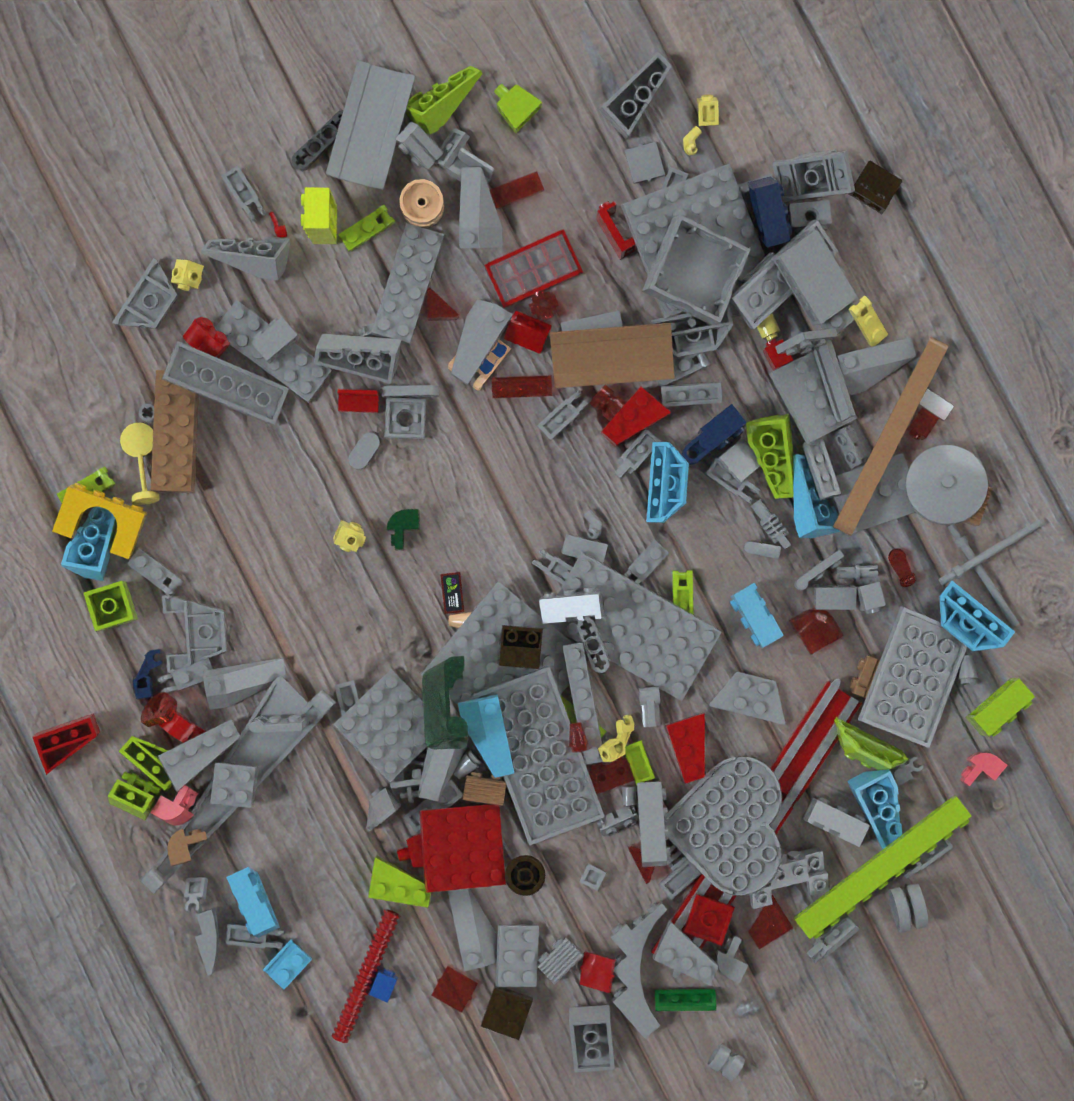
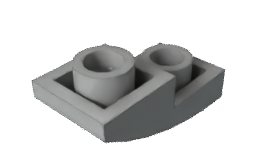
(575, 545)

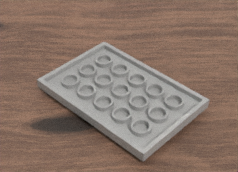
(913, 678)

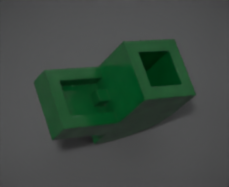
(403, 521)

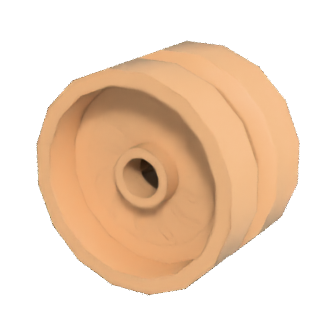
(425, 192)

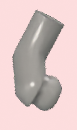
(595, 525)

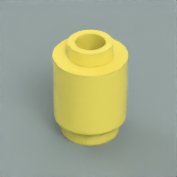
(768, 328)

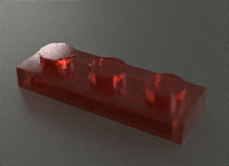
(516, 190)
(521, 386)

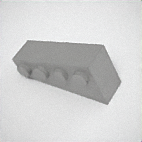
(633, 97)
(359, 355)

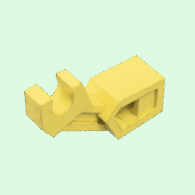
(615, 748)

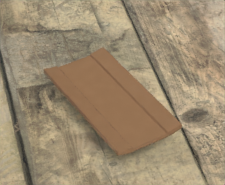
(612, 355)

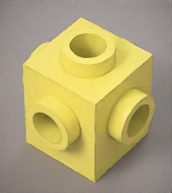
(187, 274)
(349, 536)

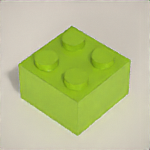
(110, 606)

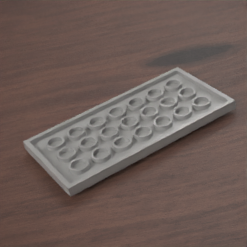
(641, 628)
(548, 780)

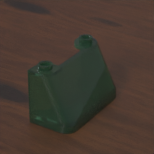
(439, 728)

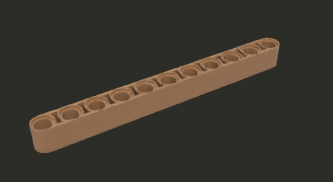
(890, 436)

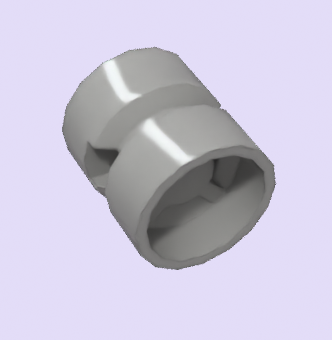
(726, 1062)

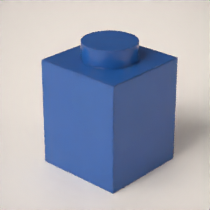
(383, 985)

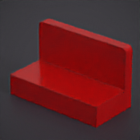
(527, 332)
(358, 401)

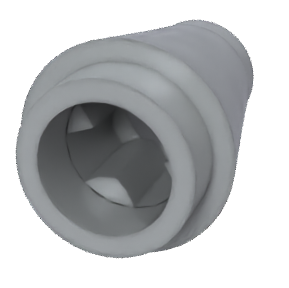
(968, 672)
(467, 764)

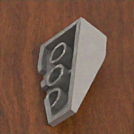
(259, 258)
(438, 770)

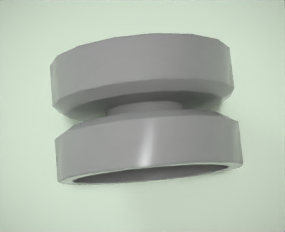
(908, 908)

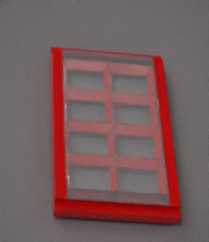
(533, 268)

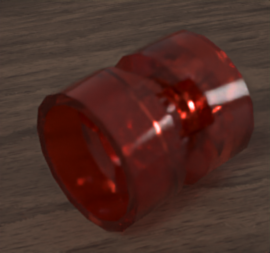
(607, 402)

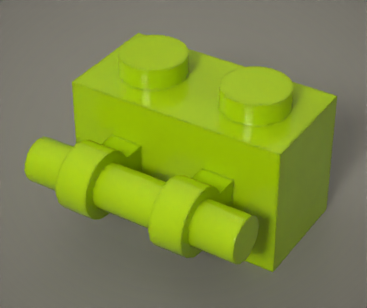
(132, 799)

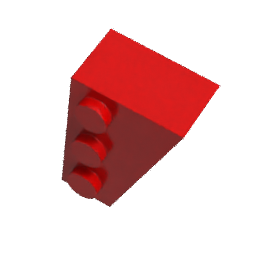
(635, 416)
(62, 741)
(688, 744)

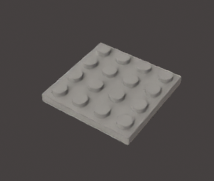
(386, 726)

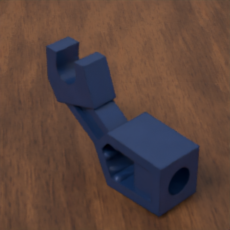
(148, 664)

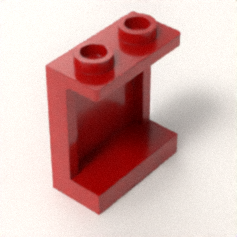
(621, 247)

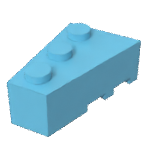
(756, 616)
(253, 902)

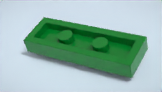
(685, 1000)

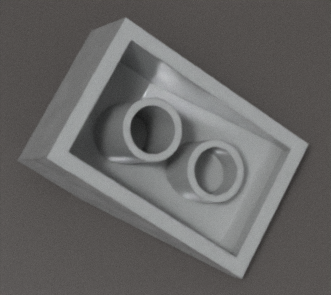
(591, 1038)

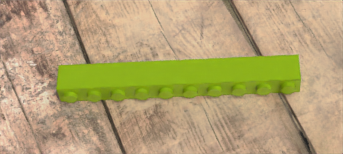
(882, 867)

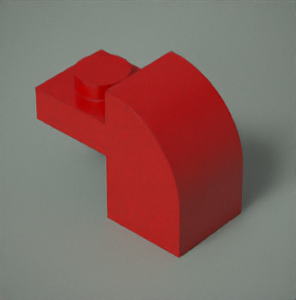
(182, 728)

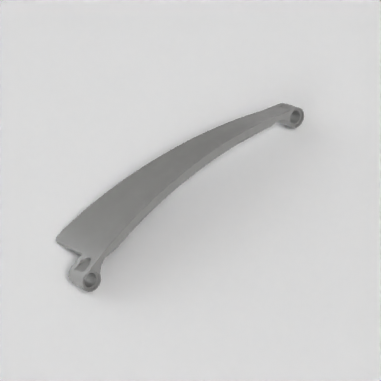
(252, 749)

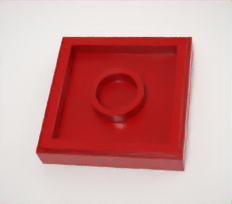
(708, 919)

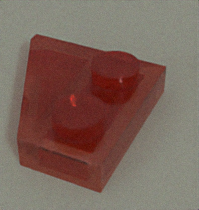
(769, 924)

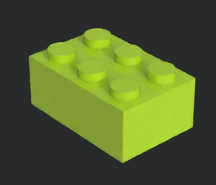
(1000, 707)

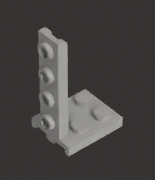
(828, 365)

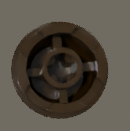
(525, 875)

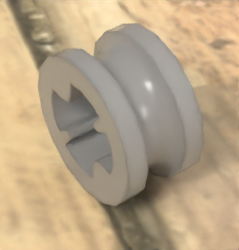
(141, 412)

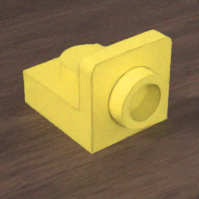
(708, 110)

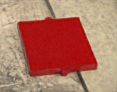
(597, 972)

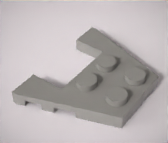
(204, 631)

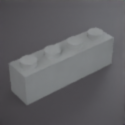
(651, 824)

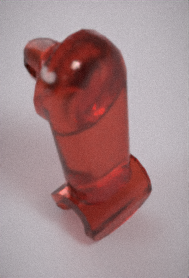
(899, 562)

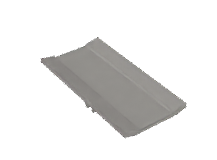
(370, 125)

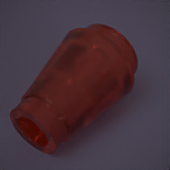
(577, 738)

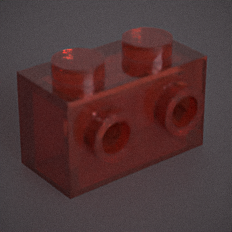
(610, 775)

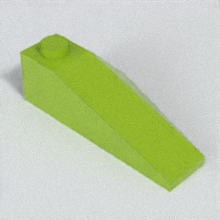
(773, 447)

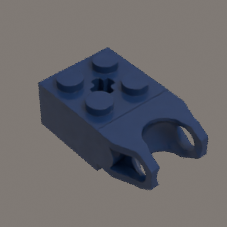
(716, 434)

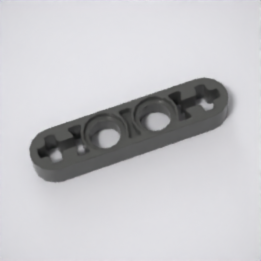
(319, 138)

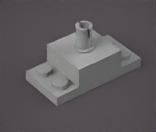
(814, 175)

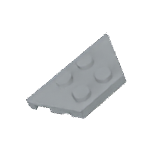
(148, 300)
(750, 697)

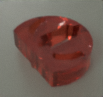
(159, 710)

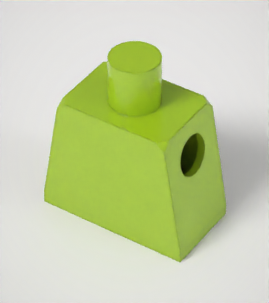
(516, 105)

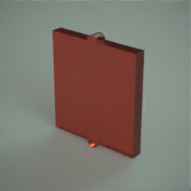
(454, 989)

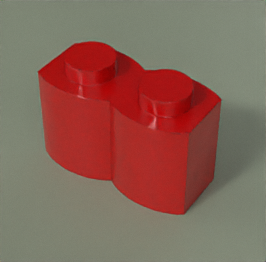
(206, 338)

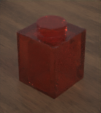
(922, 424)

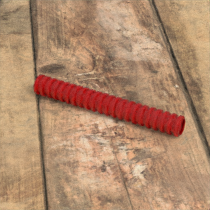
(366, 975)

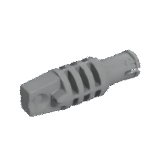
(771, 524)

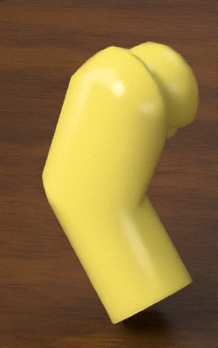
(689, 141)

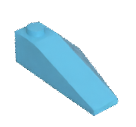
(811, 515)

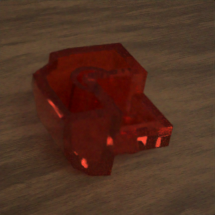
(816, 629)

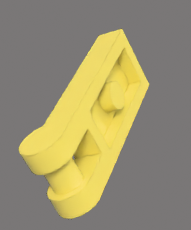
(868, 321)

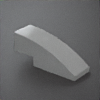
(209, 939)

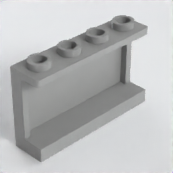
(815, 277)

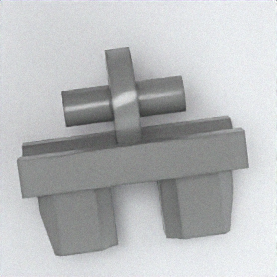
(407, 788)

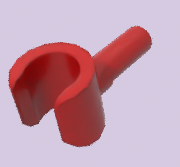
(279, 230)

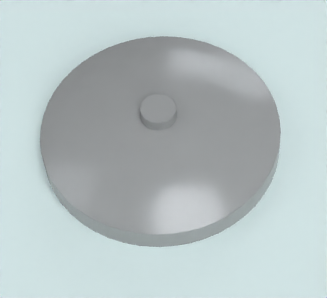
(946, 485)

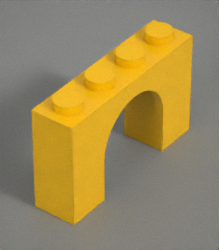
(128, 518)

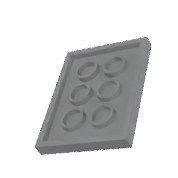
(806, 397)
(888, 499)

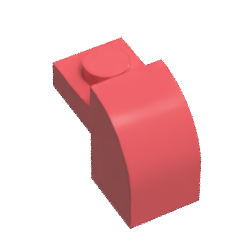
(982, 762)
(176, 812)

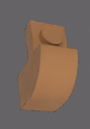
(179, 843)

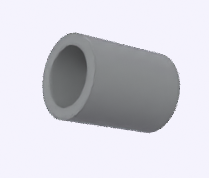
(629, 795)

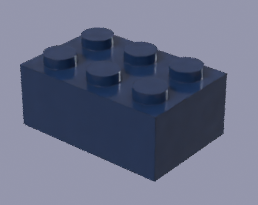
(769, 211)

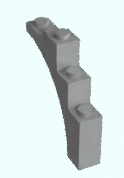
(627, 967)

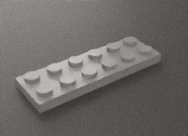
(407, 283)
(767, 287)
(292, 368)
(225, 383)

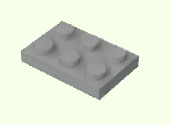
(517, 956)

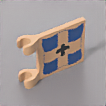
(489, 365)

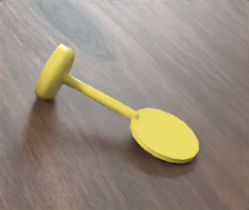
(138, 442)

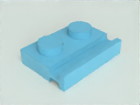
(287, 964)

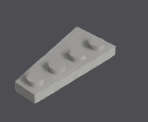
(193, 756)

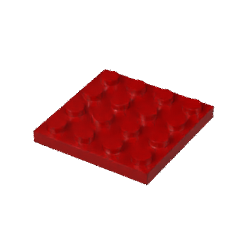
(462, 848)

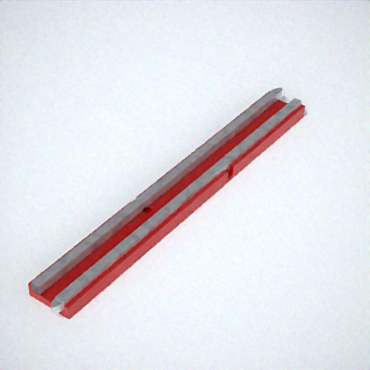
(794, 770)

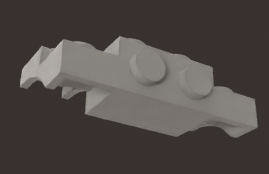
(794, 869)

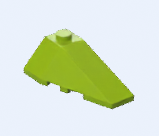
(437, 105)

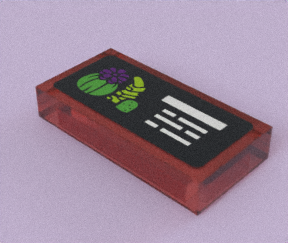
(452, 593)

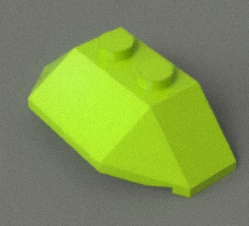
(868, 748)

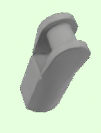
(762, 549)

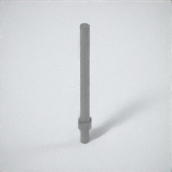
(962, 541)
(959, 571)

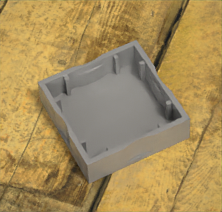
(696, 270)

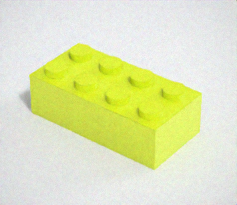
(319, 215)

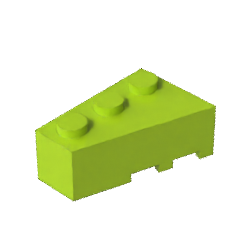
(145, 758)
(397, 885)

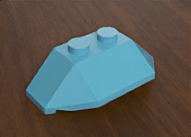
(666, 483)
(971, 620)

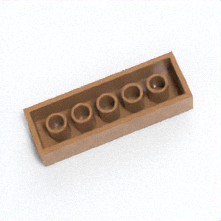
(174, 438)

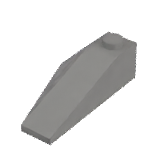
(478, 215)
(479, 335)
(870, 365)
(235, 683)
(381, 807)
(473, 929)

